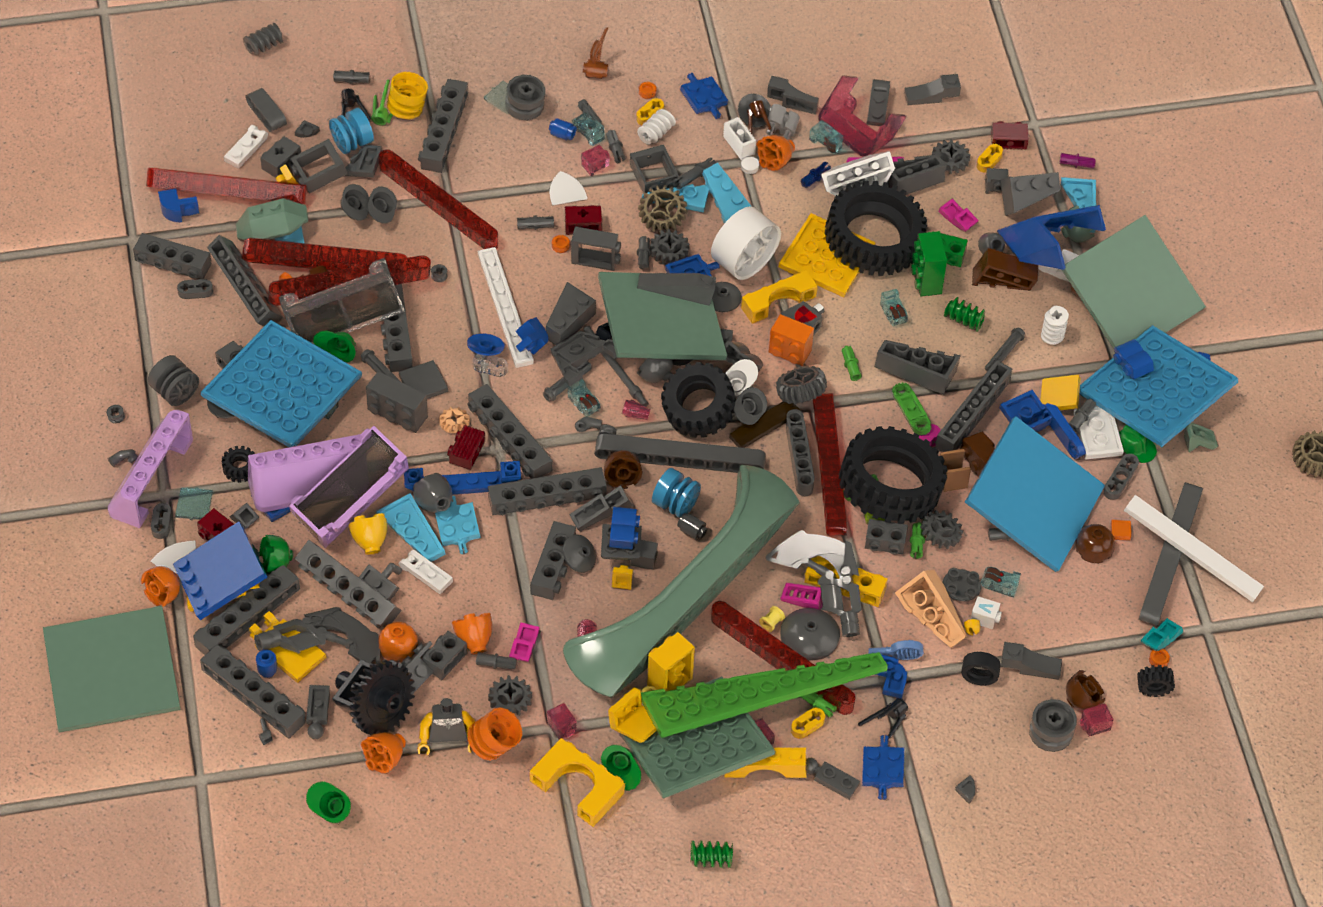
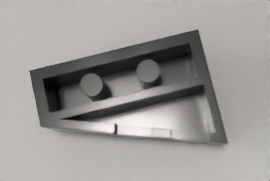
(917, 173)
(1026, 190)
(570, 314)

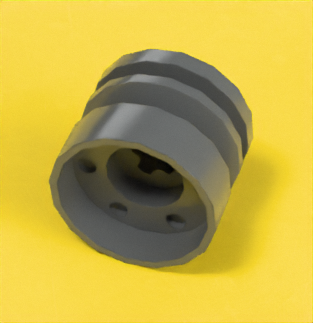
(173, 380)

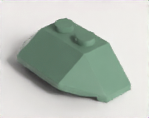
(271, 220)

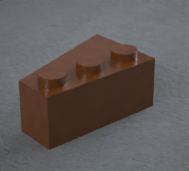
(977, 451)

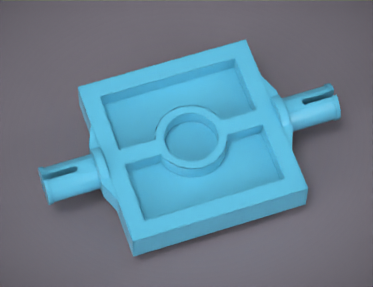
(458, 525)

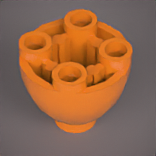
(774, 152)
(474, 631)
(383, 751)

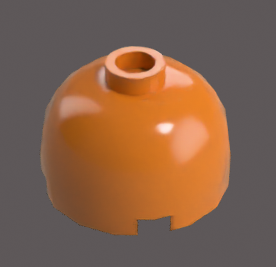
(161, 585)
(397, 641)

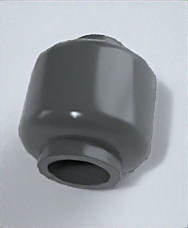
(992, 241)

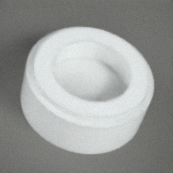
(749, 165)

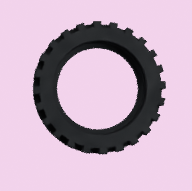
(885, 500)

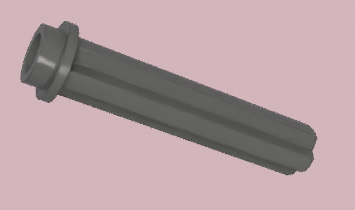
(1017, 335)
(369, 358)
(551, 393)

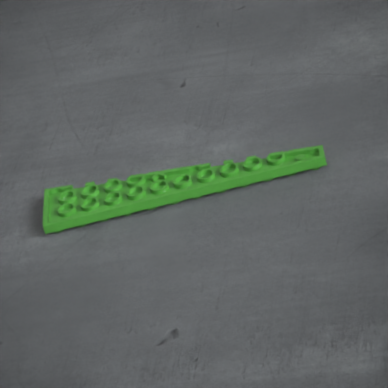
(728, 697)

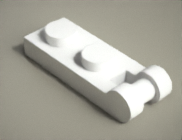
(245, 147)
(426, 571)

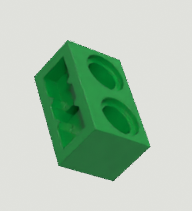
(954, 248)

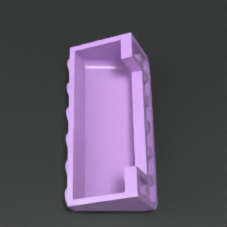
(171, 434)
(292, 471)

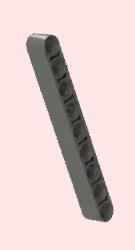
(681, 453)
(1169, 557)

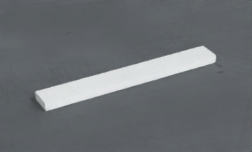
(504, 304)
(1193, 548)

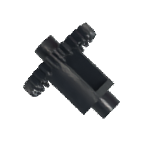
(379, 695)

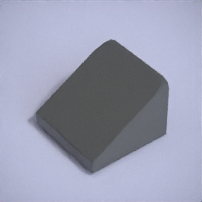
(244, 515)

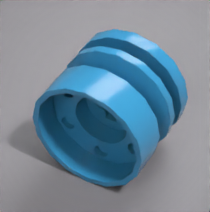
(351, 130)
(676, 492)

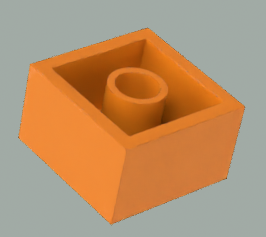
(791, 340)

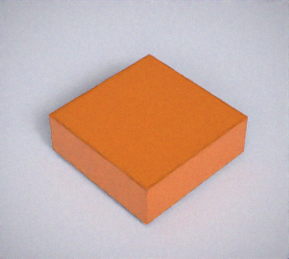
(1121, 529)

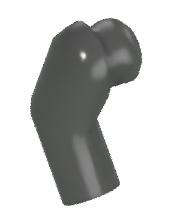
(586, 423)
(121, 455)

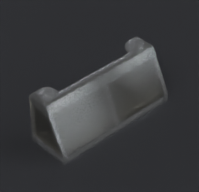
(345, 305)

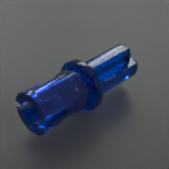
(814, 175)

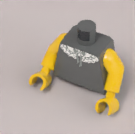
(445, 724)

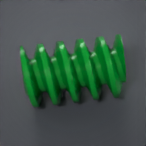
(965, 314)
(712, 854)

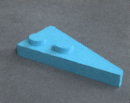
(1080, 192)
(694, 196)

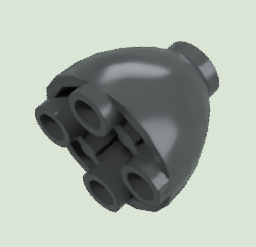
(433, 493)

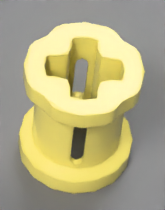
(772, 618)

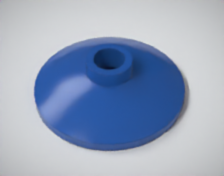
(485, 344)

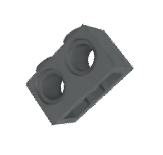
(886, 533)
(448, 657)

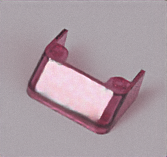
(856, 134)

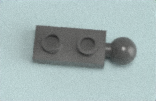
(317, 709)
(832, 778)

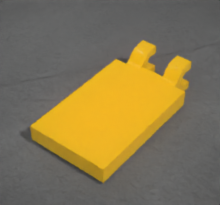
(292, 663)

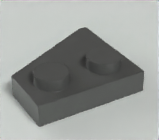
(364, 162)

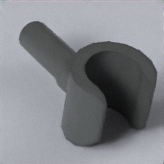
(265, 737)

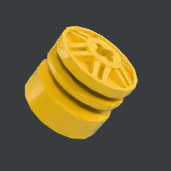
(407, 95)

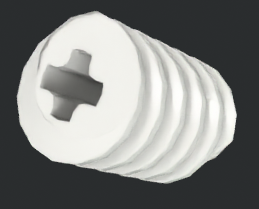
(656, 126)
(1054, 325)

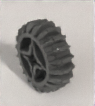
(801, 384)

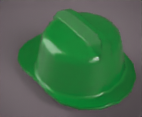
(338, 344)
(1137, 444)
(622, 763)
(328, 802)

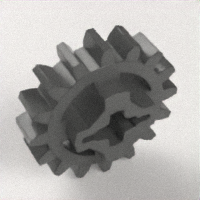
(953, 155)
(660, 246)
(941, 529)
(520, 695)

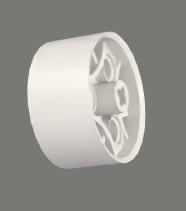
(746, 243)

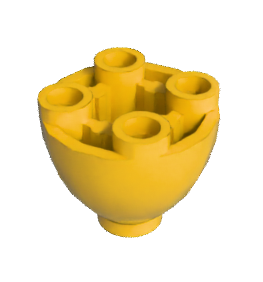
(369, 532)

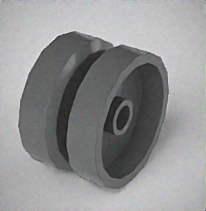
(525, 97)
(1052, 725)

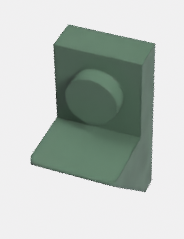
(1197, 435)

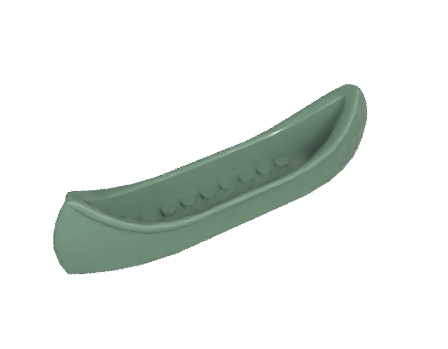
(619, 653)

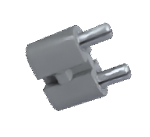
(783, 120)

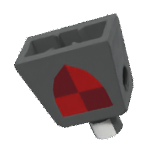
(806, 314)

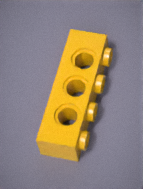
(869, 594)

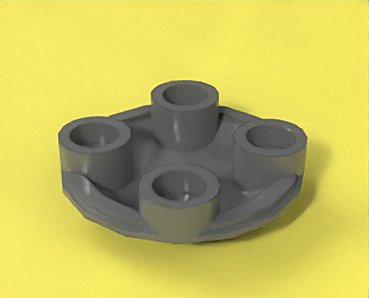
(962, 584)

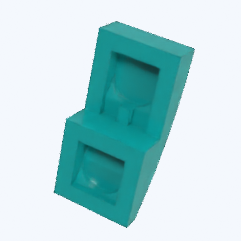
(1163, 635)

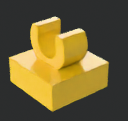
(287, 176)
(622, 577)

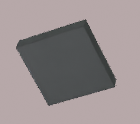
(425, 379)

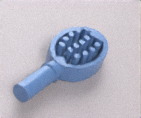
(902, 650)

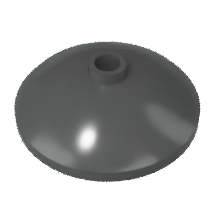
(810, 642)

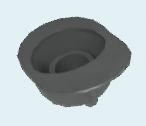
(355, 202)
(382, 204)
(750, 405)

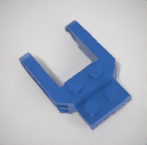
(1039, 416)

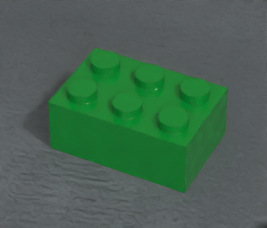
(929, 264)

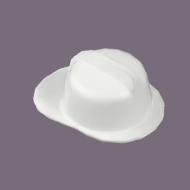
(742, 375)

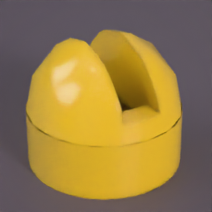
(972, 626)

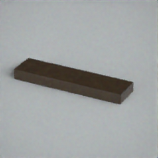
(767, 423)

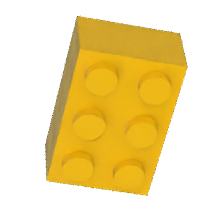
(671, 663)

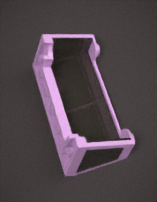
(350, 487)

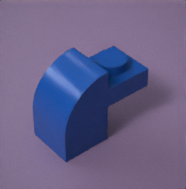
(175, 208)
(532, 335)

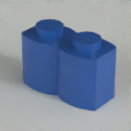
(1133, 359)
(623, 528)

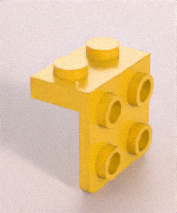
(631, 718)

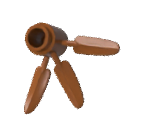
(594, 67)

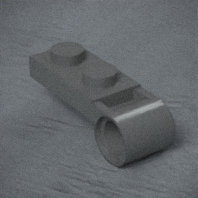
(878, 102)

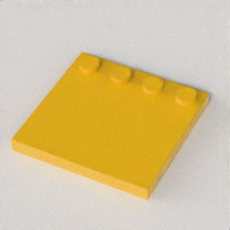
(812, 253)

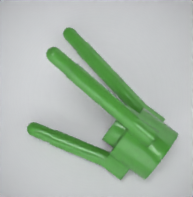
(381, 115)

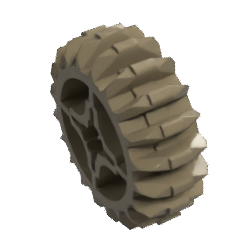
(674, 200)
(1313, 460)

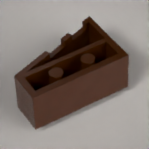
(1005, 270)

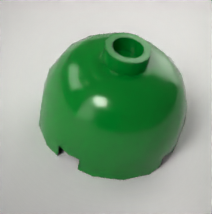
(274, 552)

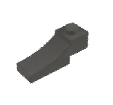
(934, 91)
(792, 98)
(600, 508)
(1030, 662)

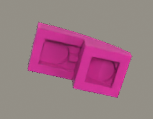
(957, 216)
(524, 642)

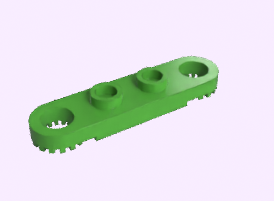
(911, 408)

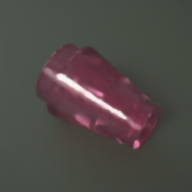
(635, 410)

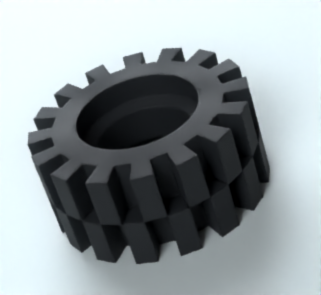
(233, 456)
(1155, 681)

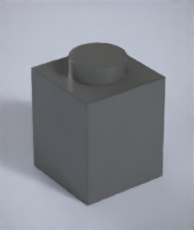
(647, 555)

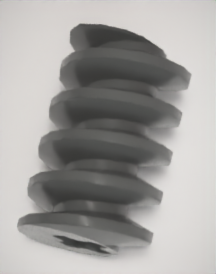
(263, 38)

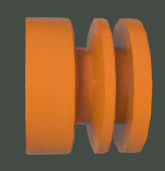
(494, 734)

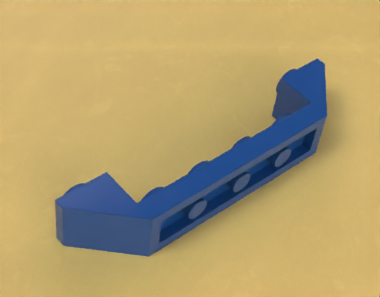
(471, 482)

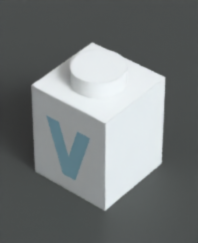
(986, 612)

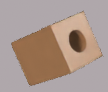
(956, 475)

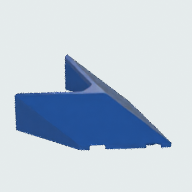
(1033, 239)

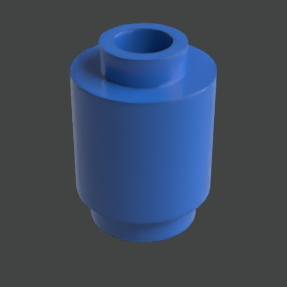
(562, 129)
(266, 663)

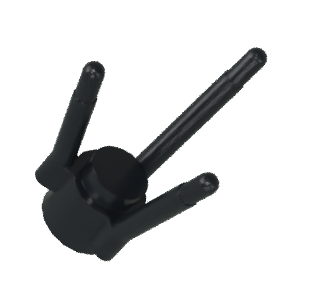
(349, 98)
(894, 710)

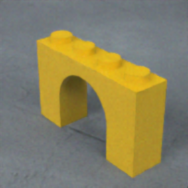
(564, 759)

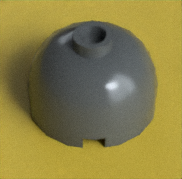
(656, 369)

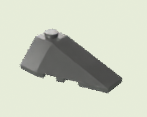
(685, 286)

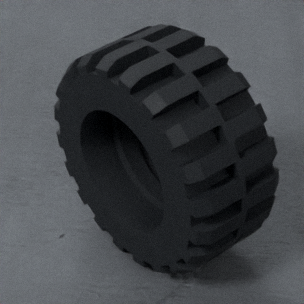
(692, 379)

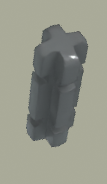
(585, 108)

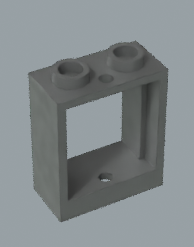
(650, 157)
(323, 177)
(595, 258)

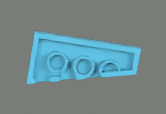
(724, 191)
(411, 525)

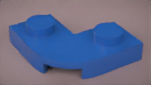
(895, 677)

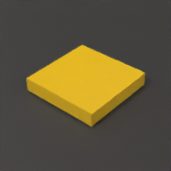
(1061, 391)

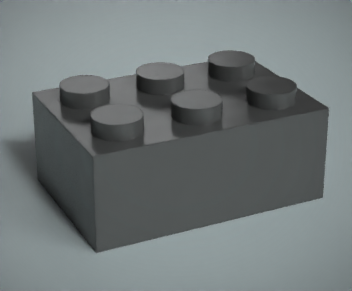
(396, 402)

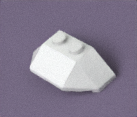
(868, 168)

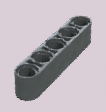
(797, 443)

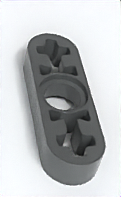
(1121, 469)

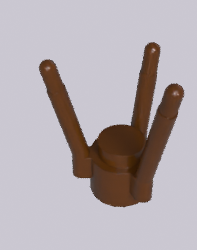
(758, 111)

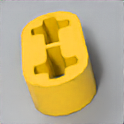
(648, 110)
(992, 159)
(809, 724)

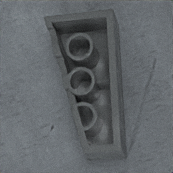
(918, 365)

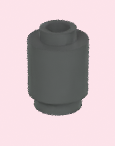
(692, 526)

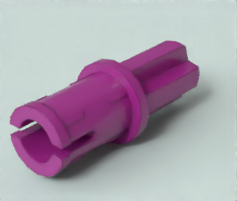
(1076, 160)

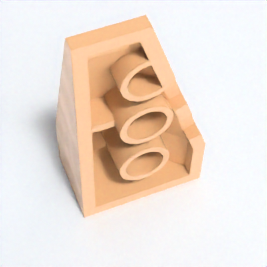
(931, 604)

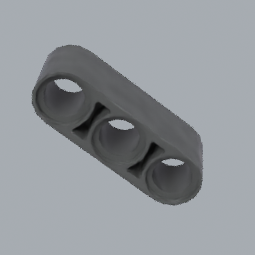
(266, 109)

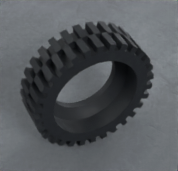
(880, 202)

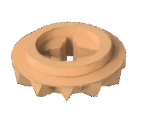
(449, 425)

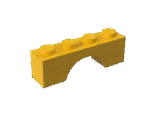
(797, 287)
(787, 761)

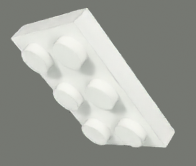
(1100, 435)

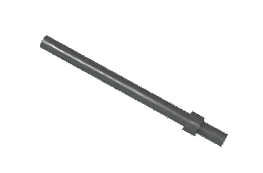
(634, 390)

